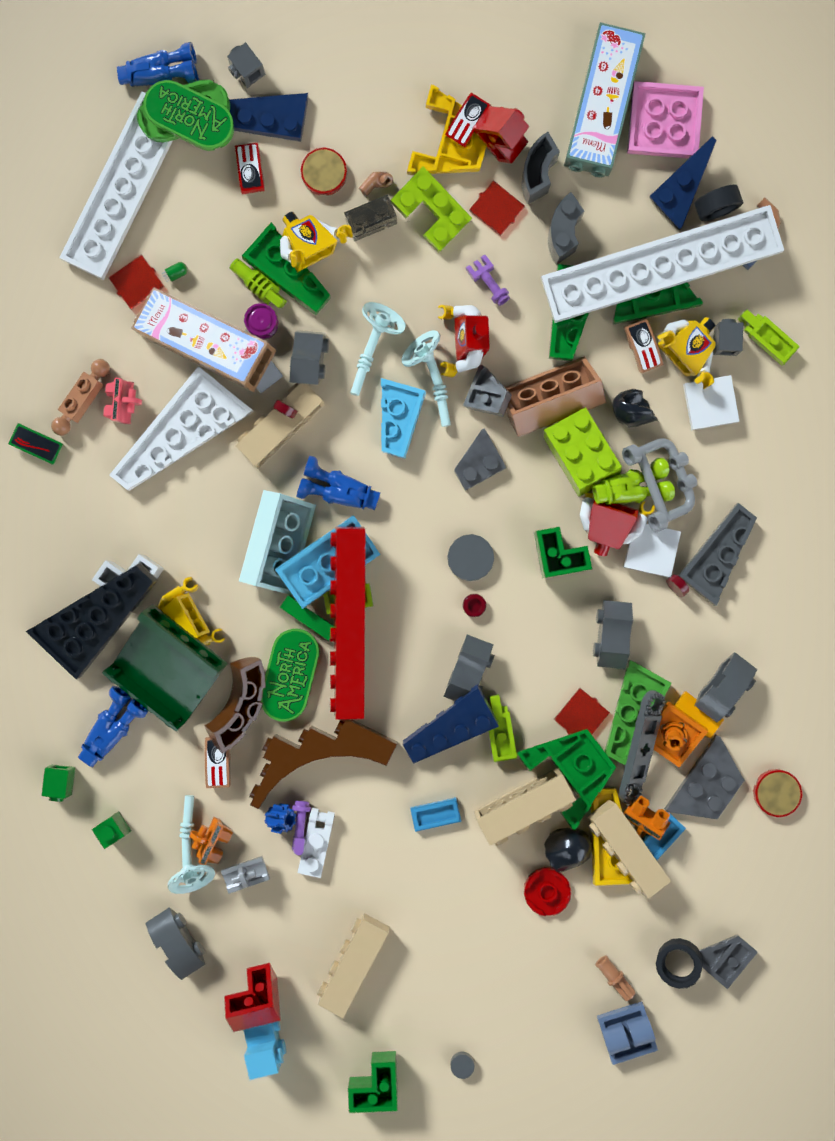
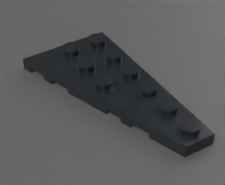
(87, 625)

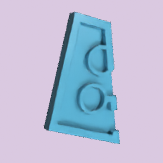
(400, 413)

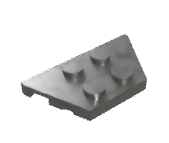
(708, 784)

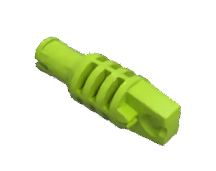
(258, 284)

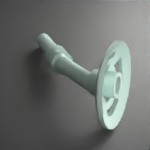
(382, 320)
(424, 352)
(189, 871)

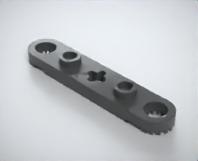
(641, 746)

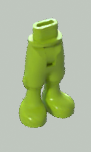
(627, 488)

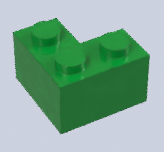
(556, 560)
(377, 1091)

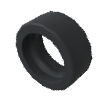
(718, 202)
(668, 977)

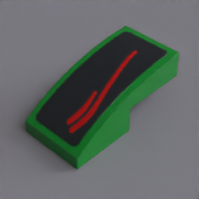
(35, 443)

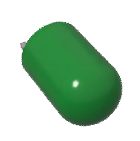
(175, 271)

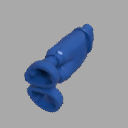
(154, 67)
(342, 488)
(107, 730)

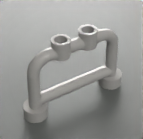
(632, 455)

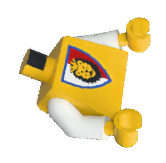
(309, 240)
(690, 348)

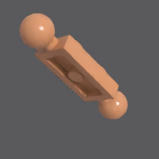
(80, 397)

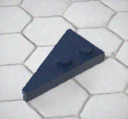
(678, 191)

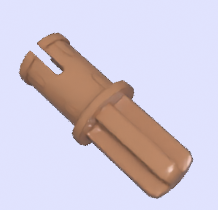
(615, 978)

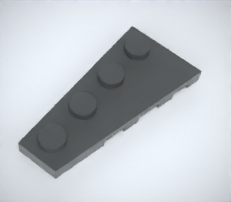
(714, 561)

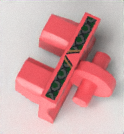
(123, 401)

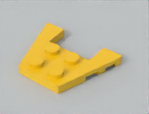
(450, 155)

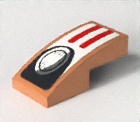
(644, 345)
(216, 766)

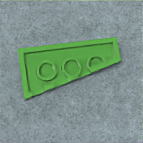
(634, 687)

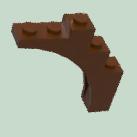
(286, 756)

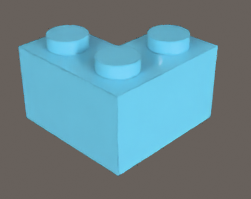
(264, 1050)

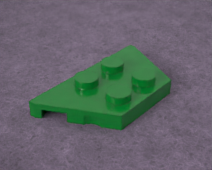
(657, 303)

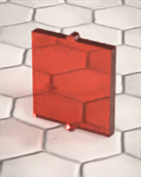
(496, 208)
(135, 281)
(581, 713)

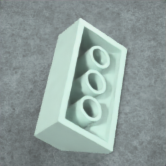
(276, 537)

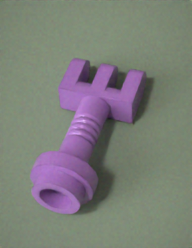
(500, 295)
(298, 838)

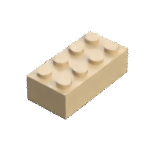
(524, 806)

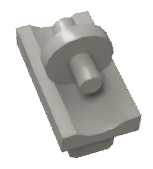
(245, 874)

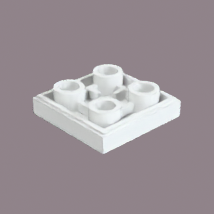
(711, 405)
(653, 551)

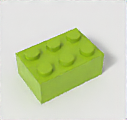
(581, 451)

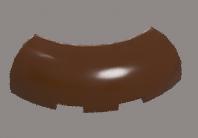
(241, 706)

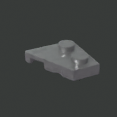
(487, 394)
(479, 462)
(727, 959)

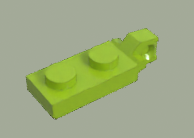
(768, 336)
(502, 737)

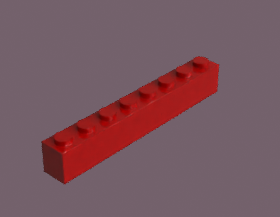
(349, 622)

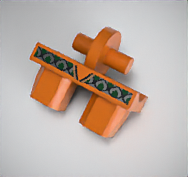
(646, 819)
(208, 839)

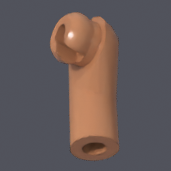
(376, 180)

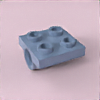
(627, 1033)

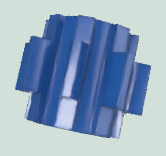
(280, 818)

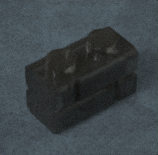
(371, 217)

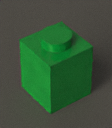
(58, 782)
(111, 830)

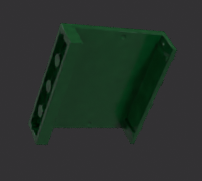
(165, 668)

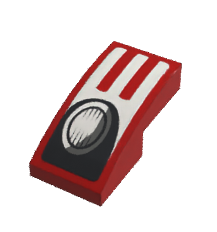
(466, 118)
(249, 168)

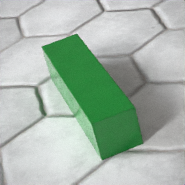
(307, 617)

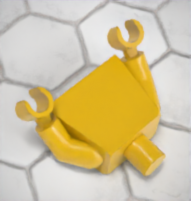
(185, 613)

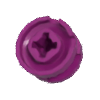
(261, 321)

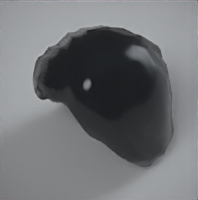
(632, 408)
(567, 848)

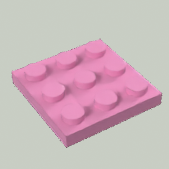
(665, 119)

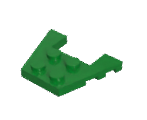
(582, 765)

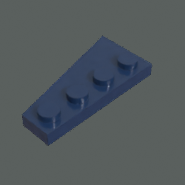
(271, 115)
(457, 724)

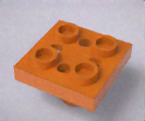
(675, 748)

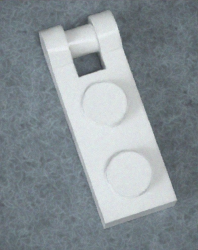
(316, 843)

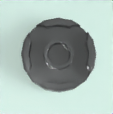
(470, 557)

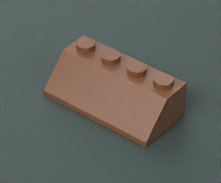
(554, 396)

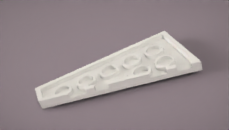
(189, 420)

